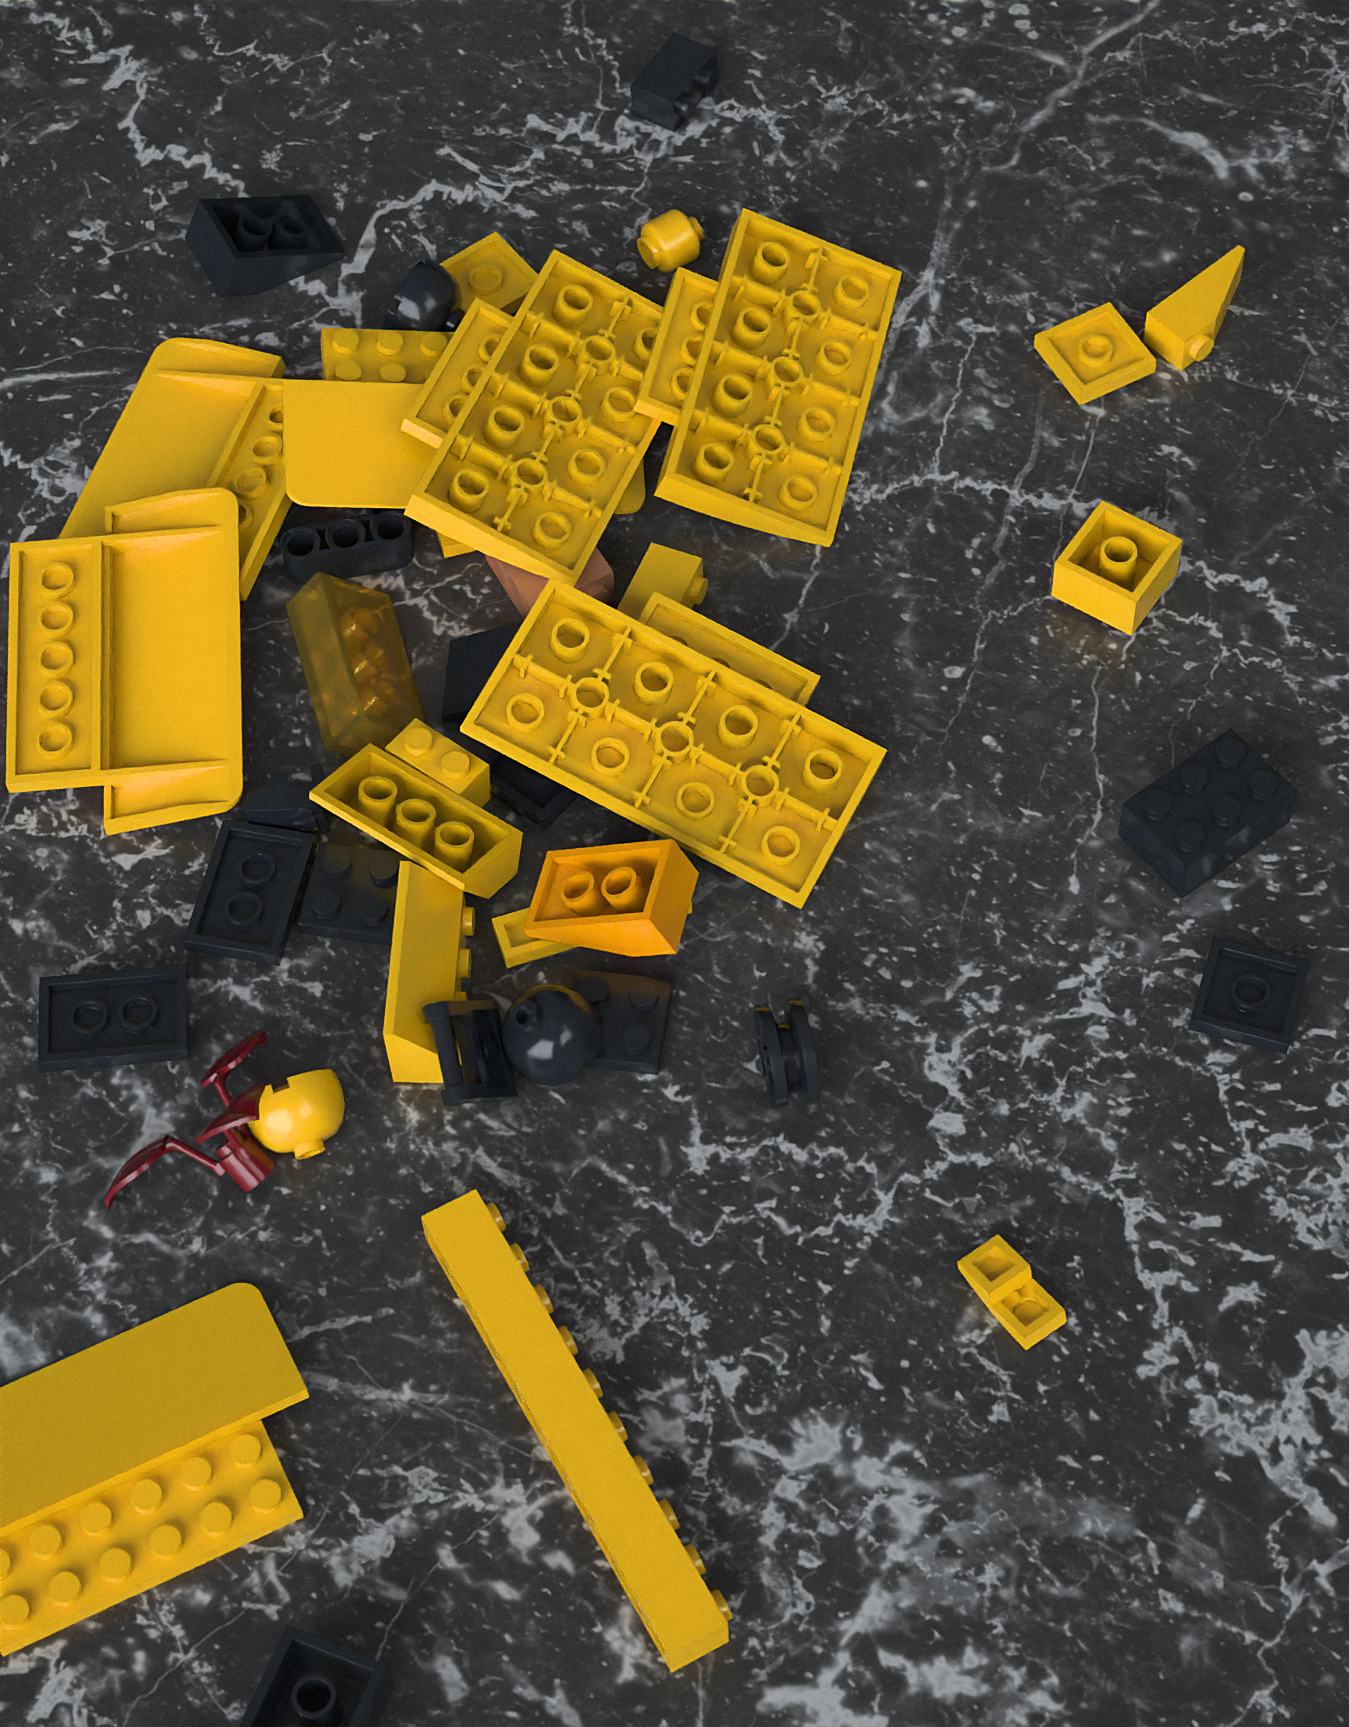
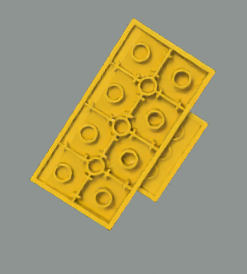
(768, 378)
(537, 420)
(679, 734)

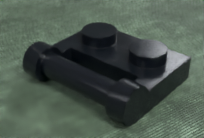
(483, 1058)

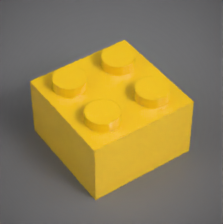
(1116, 567)

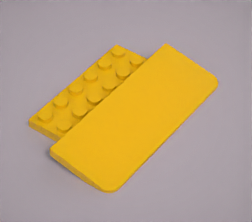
(198, 422)
(346, 431)
(131, 661)
(140, 1461)

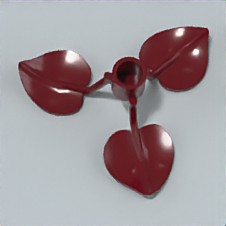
(238, 1153)

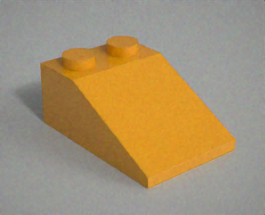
(614, 897)

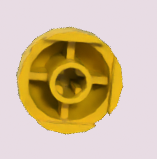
(300, 1114)

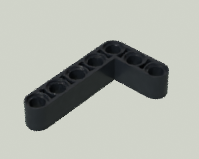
(349, 546)

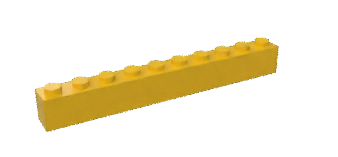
(576, 1431)

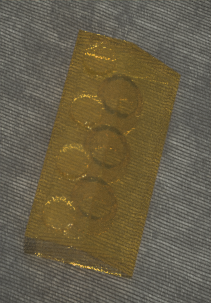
(353, 664)

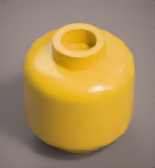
(670, 241)

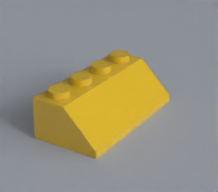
(423, 821)
(424, 968)

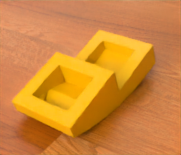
(1010, 1292)

